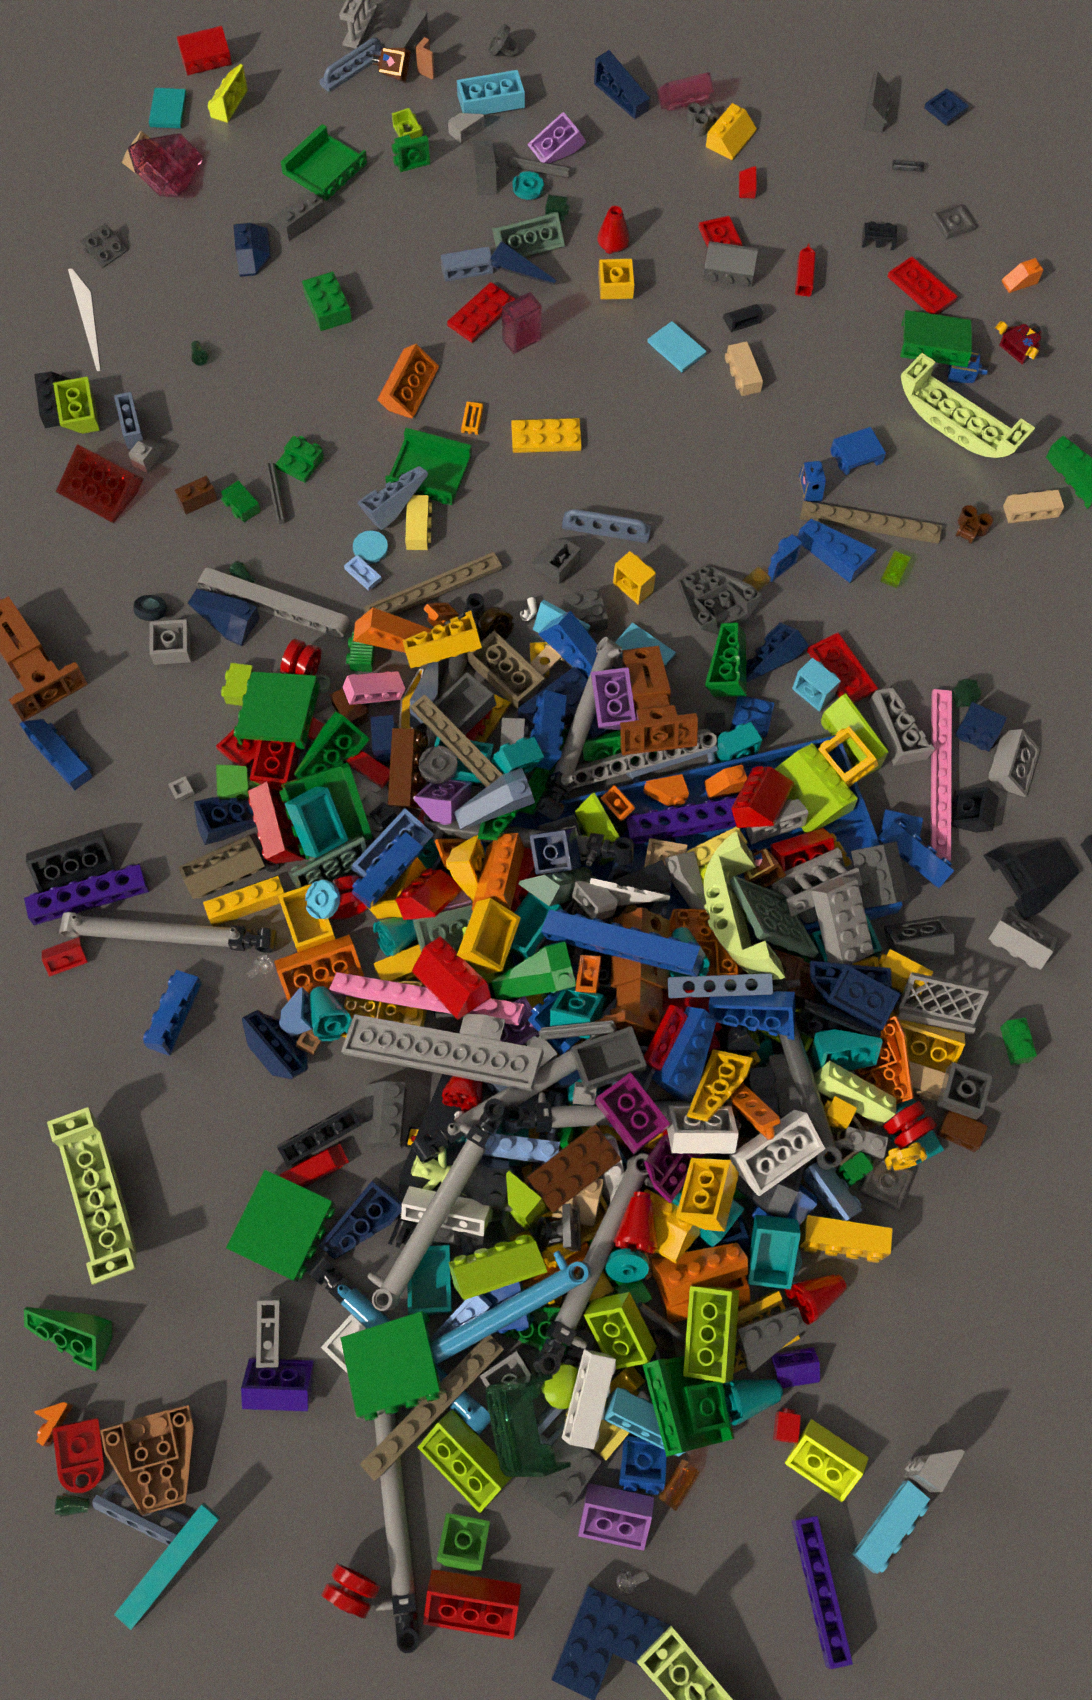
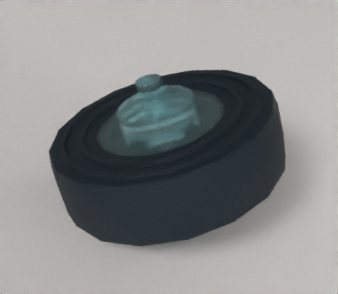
(149, 607)

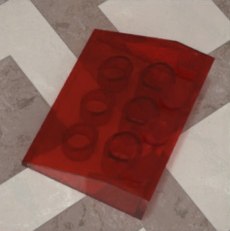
(98, 483)

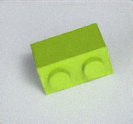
(236, 683)

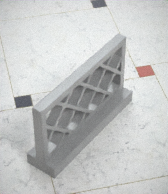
(935, 1015)

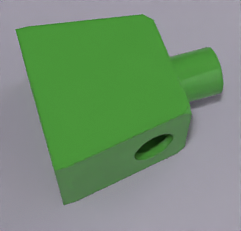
(233, 782)

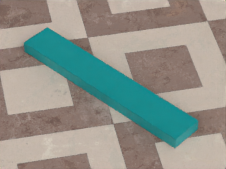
(167, 1566)

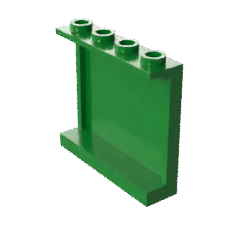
(322, 163)
(938, 337)
(440, 457)
(278, 708)
(343, 793)
(281, 1226)
(391, 1366)
(665, 1385)

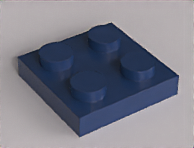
(946, 106)

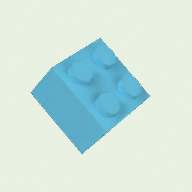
(816, 684)

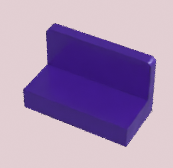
(797, 1367)

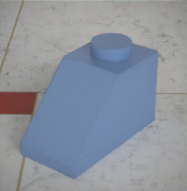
(297, 1014)

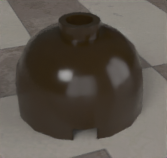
(495, 620)

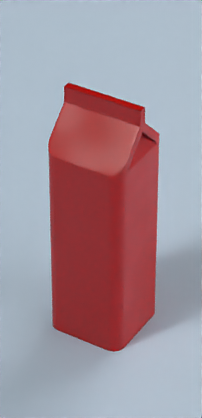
(805, 272)
(316, 1167)

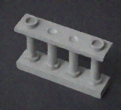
(358, 16)
(807, 872)

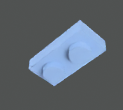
(363, 572)

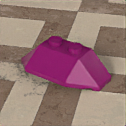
(668, 1169)

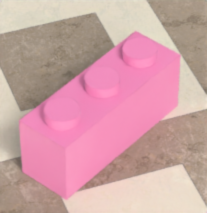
(373, 687)

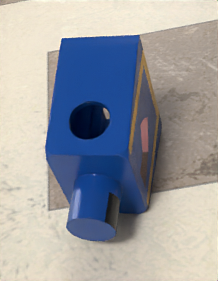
(968, 374)
(811, 475)

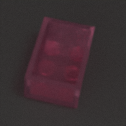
(685, 91)
(521, 322)

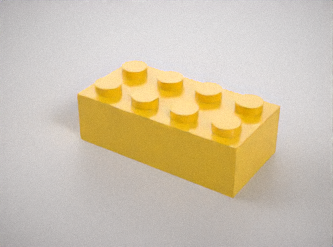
(845, 1238)

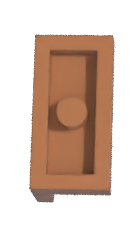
(425, 59)

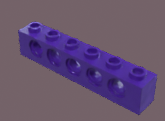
(676, 827)
(97, 897)
(822, 1592)

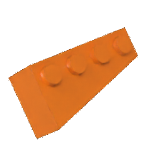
(385, 630)

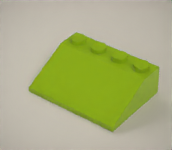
(817, 787)

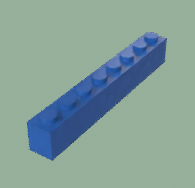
(624, 942)

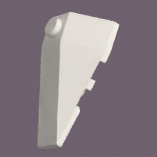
(630, 895)

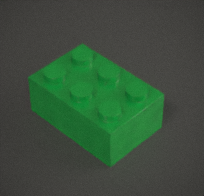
(326, 301)

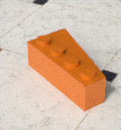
(699, 1268)

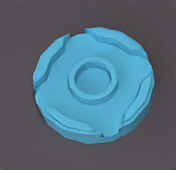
(370, 546)
(322, 899)

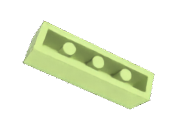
(868, 1099)

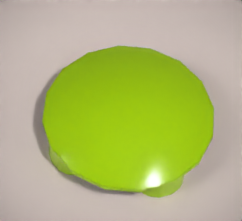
(560, 1388)

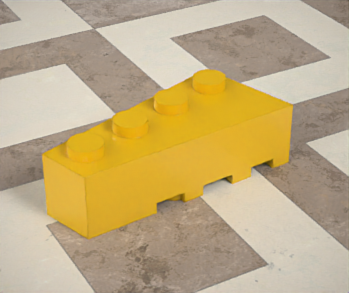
(443, 641)

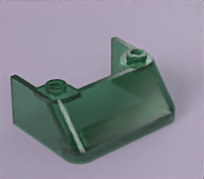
(517, 1430)

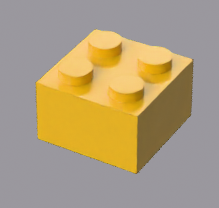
(616, 279)
(634, 577)

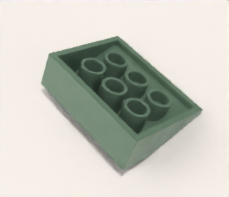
(329, 865)

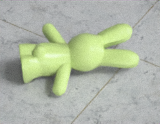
(432, 1170)

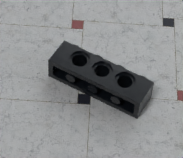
(318, 1135)

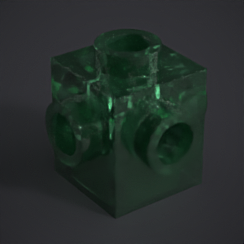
(966, 692)

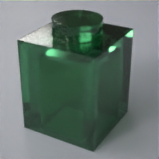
(557, 204)

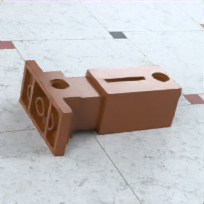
(32, 667)
(656, 721)
(638, 984)

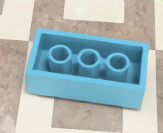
(491, 93)

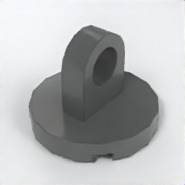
(501, 42)

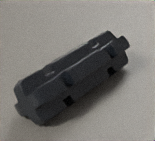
(907, 165)

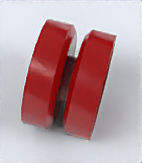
(300, 658)
(349, 904)
(908, 1123)
(349, 1594)

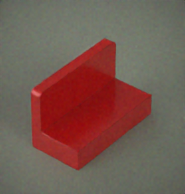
(63, 956)

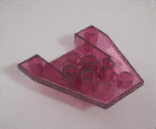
(166, 163)

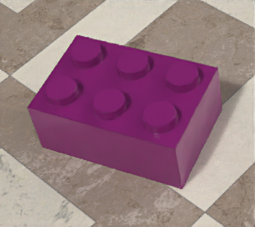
(632, 1113)

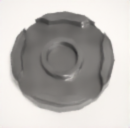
(438, 764)

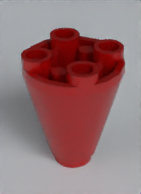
(613, 232)
(463, 1093)
(638, 1225)
(815, 1295)

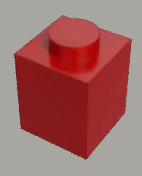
(787, 1426)

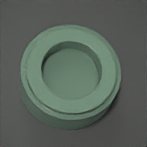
(324, 682)

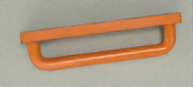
(765, 1123)

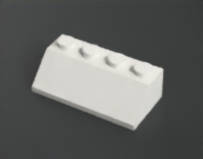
(767, 1162)

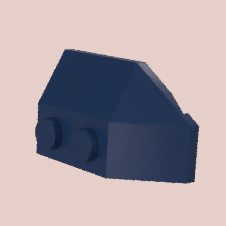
(251, 247)
(824, 975)
(274, 1046)

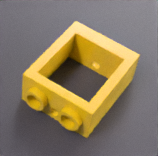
(857, 771)
(901, 970)

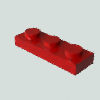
(665, 1037)

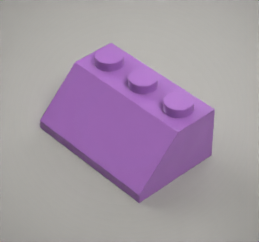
(613, 697)
(443, 799)
(616, 1516)

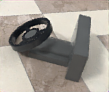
(561, 1231)

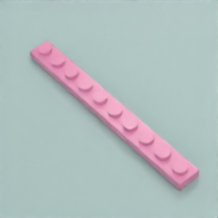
(941, 773)
(417, 997)

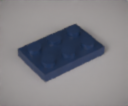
(863, 997)

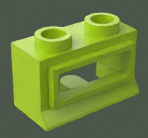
(403, 118)

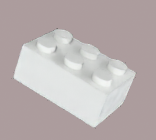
(700, 1136)

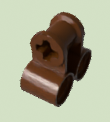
(973, 524)

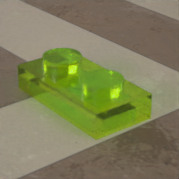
(895, 569)

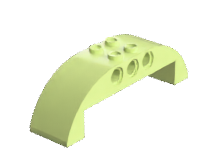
(958, 416)
(725, 911)
(95, 1195)
(679, 1670)

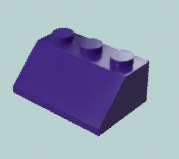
(278, 1387)

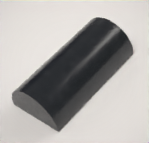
(815, 1017)

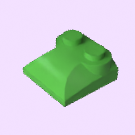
(463, 1542)

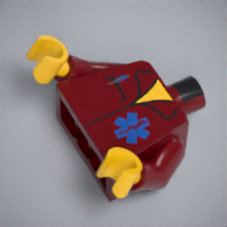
(1020, 341)

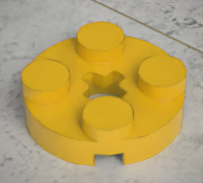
(905, 1158)

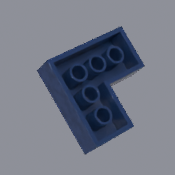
(572, 685)
(599, 1630)

